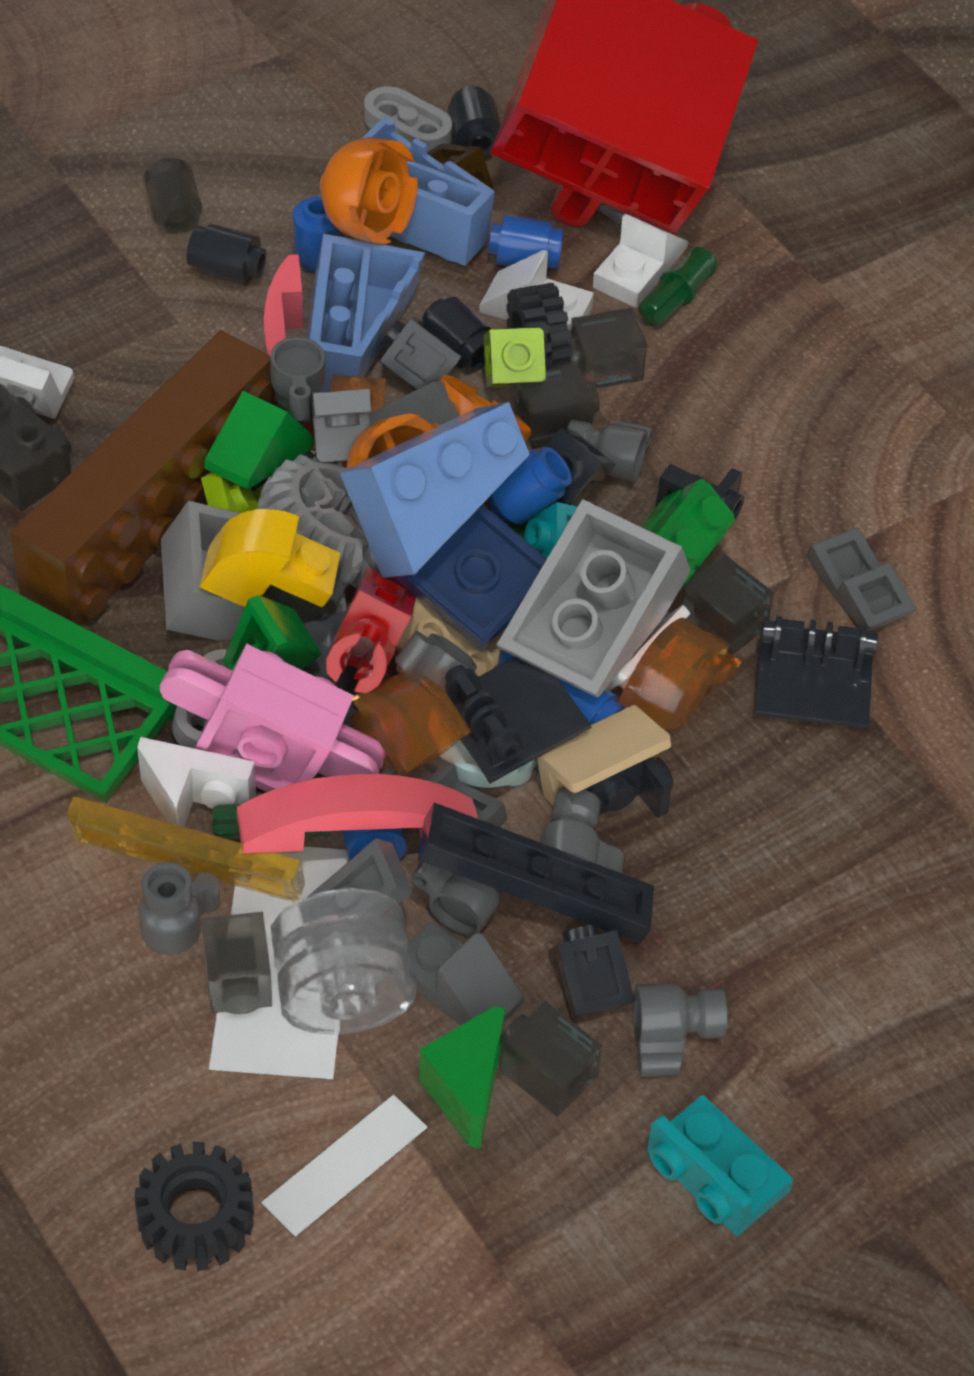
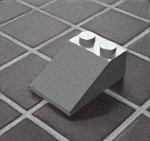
(183, 560)
(595, 599)

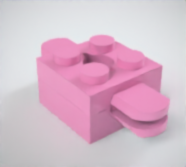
(271, 717)

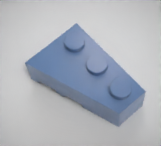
(450, 204)
(357, 300)
(432, 484)

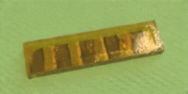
(193, 850)

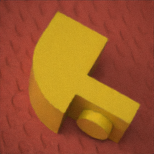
(263, 551)

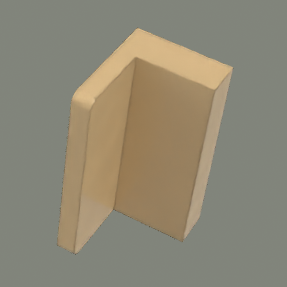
(601, 752)

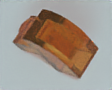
(677, 673)
(409, 720)

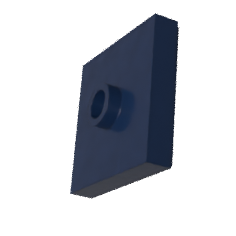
(478, 577)

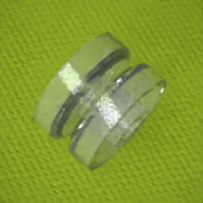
(342, 961)

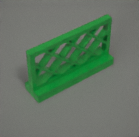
(87, 660)

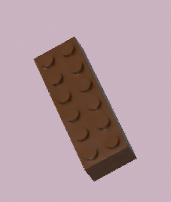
(133, 486)

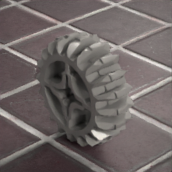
(324, 511)

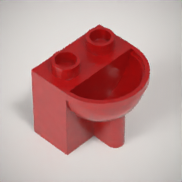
(626, 106)

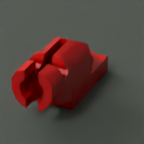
(371, 630)

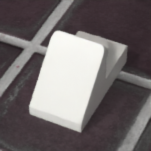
(637, 261)
(528, 273)
(186, 775)

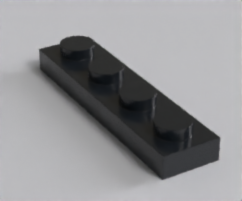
(536, 872)

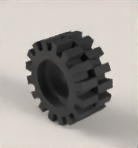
(542, 308)
(202, 1239)

